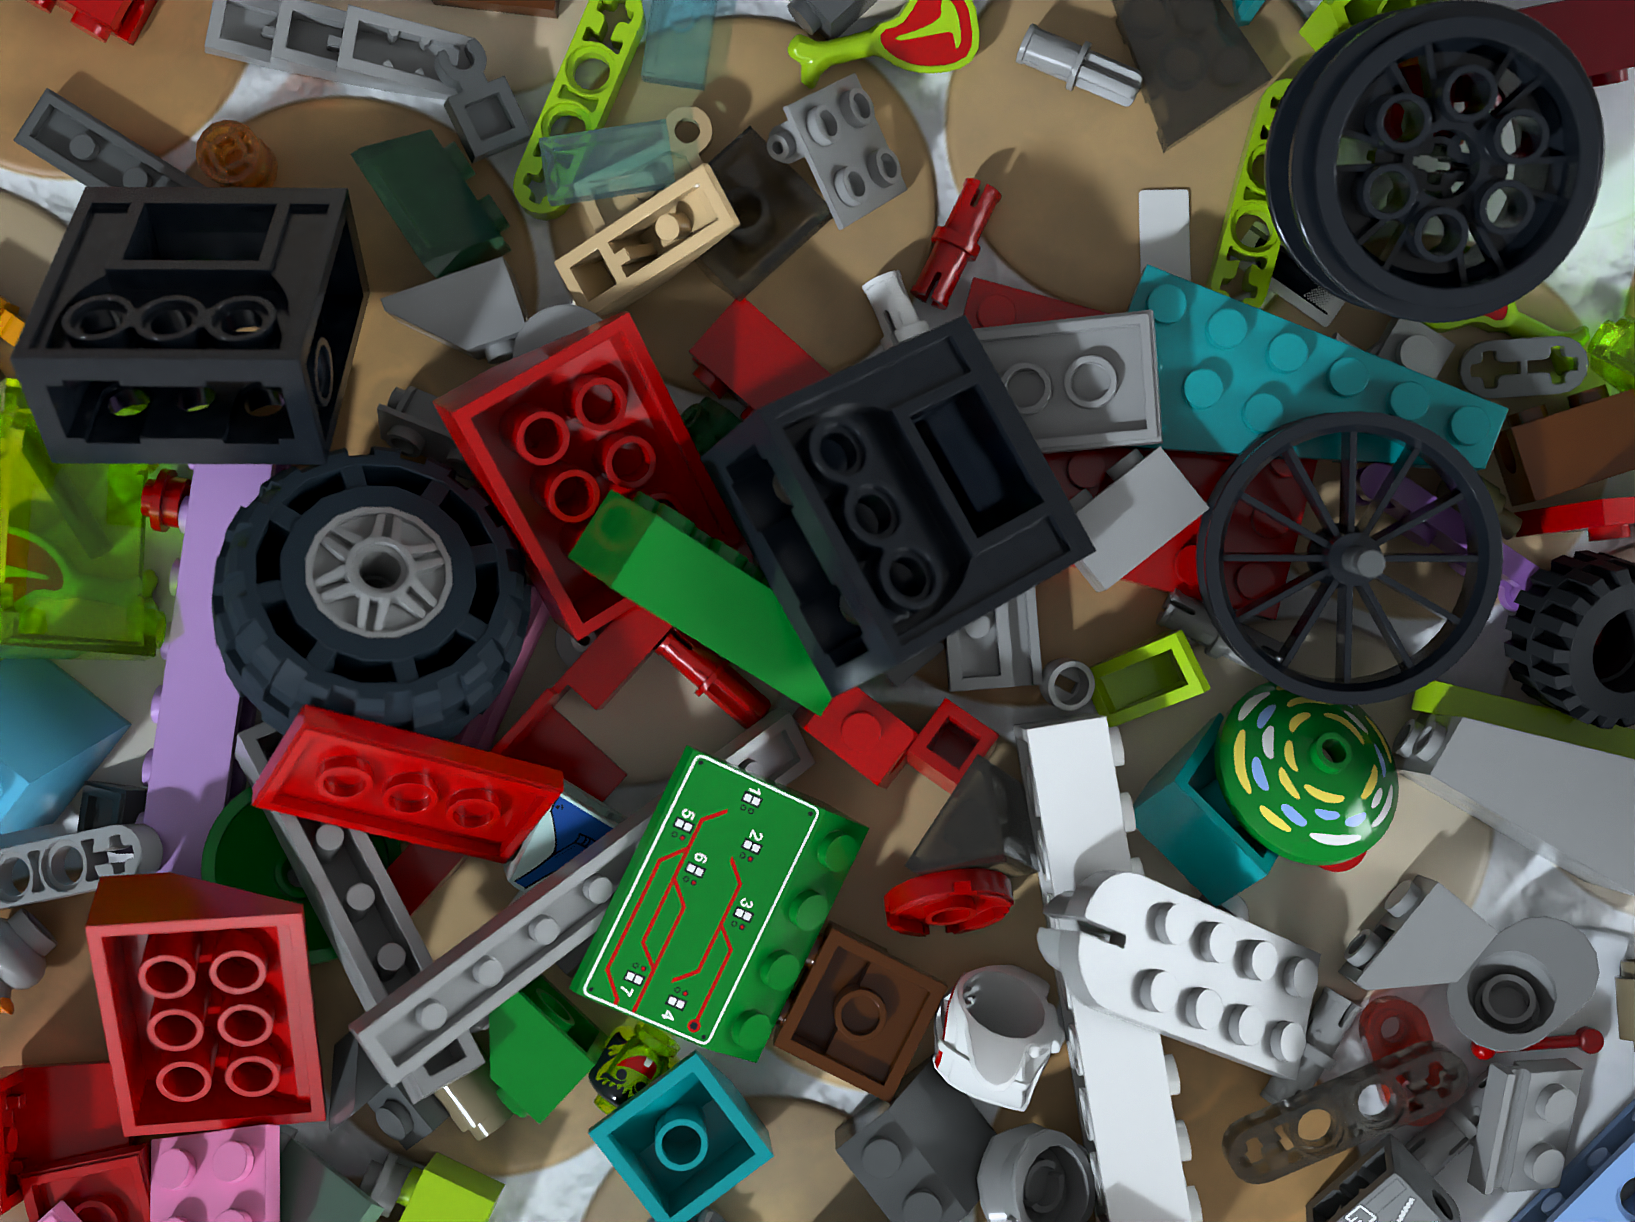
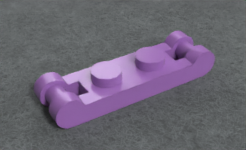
(1442, 530)

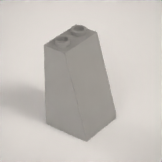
(1537, 790)

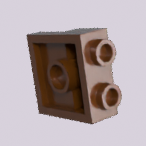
(858, 1012)

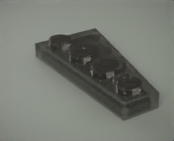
(1190, 60)

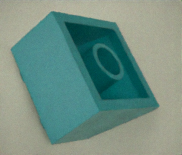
(1194, 827)
(683, 1140)

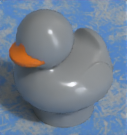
(22, 955)

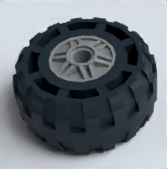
(370, 595)

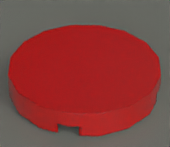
(952, 898)

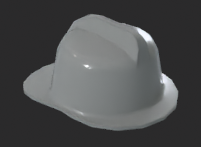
(1524, 984)

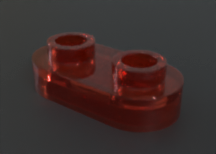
(1412, 1030)

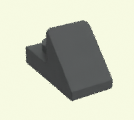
(359, 1082)

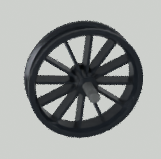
(1348, 557)

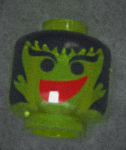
(631, 1062)

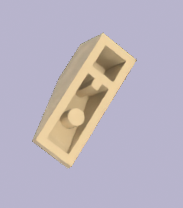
(648, 244)

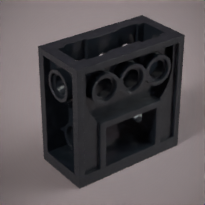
(151, 313)
(911, 496)

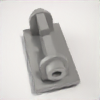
(417, 429)

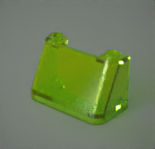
(70, 550)

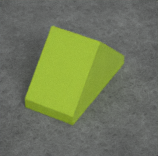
(1147, 678)

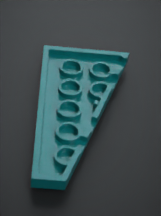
(1244, 372)

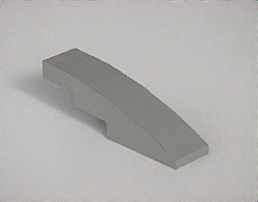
(335, 44)

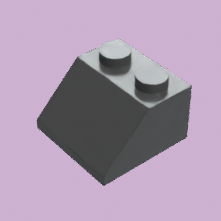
(919, 1149)

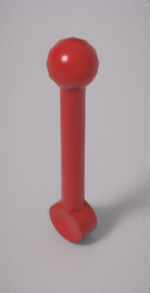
(1585, 1039)

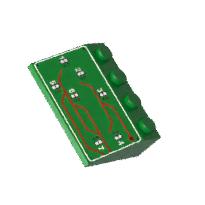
(719, 906)

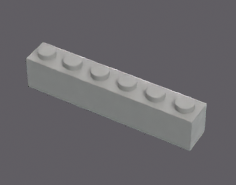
(357, 912)

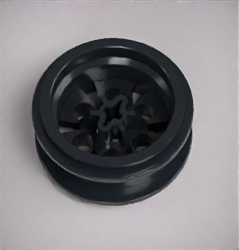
(1345, 91)

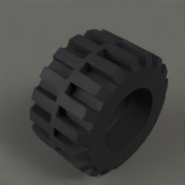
(1558, 633)

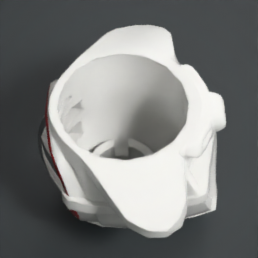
(996, 1034)

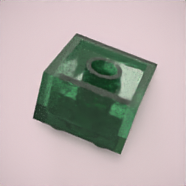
(433, 202)

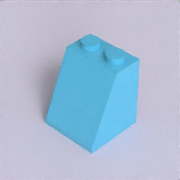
(49, 741)

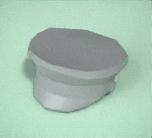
(1035, 1177)

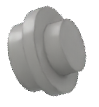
(384, 1182)

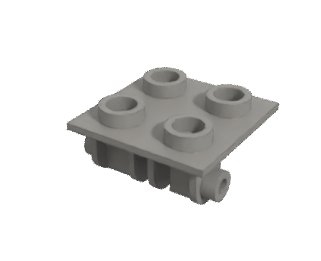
(843, 148)

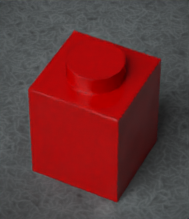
(950, 745)

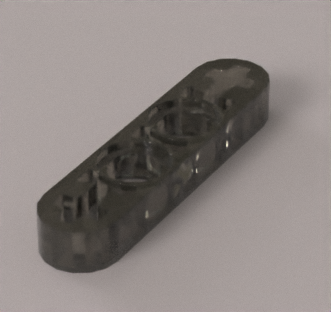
(1347, 1124)

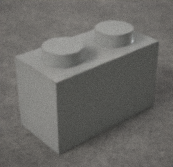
(1134, 515)

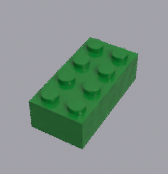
(700, 590)

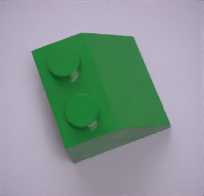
(540, 1048)

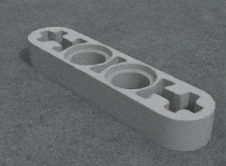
(47, 860)

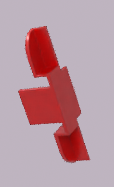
(552, 740)

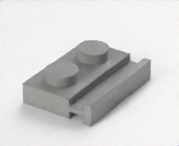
(997, 648)
(1525, 1125)

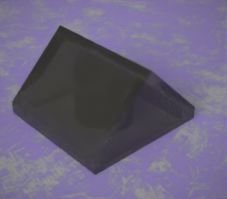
(774, 211)
(980, 827)

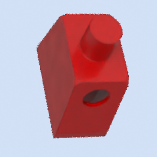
(861, 734)

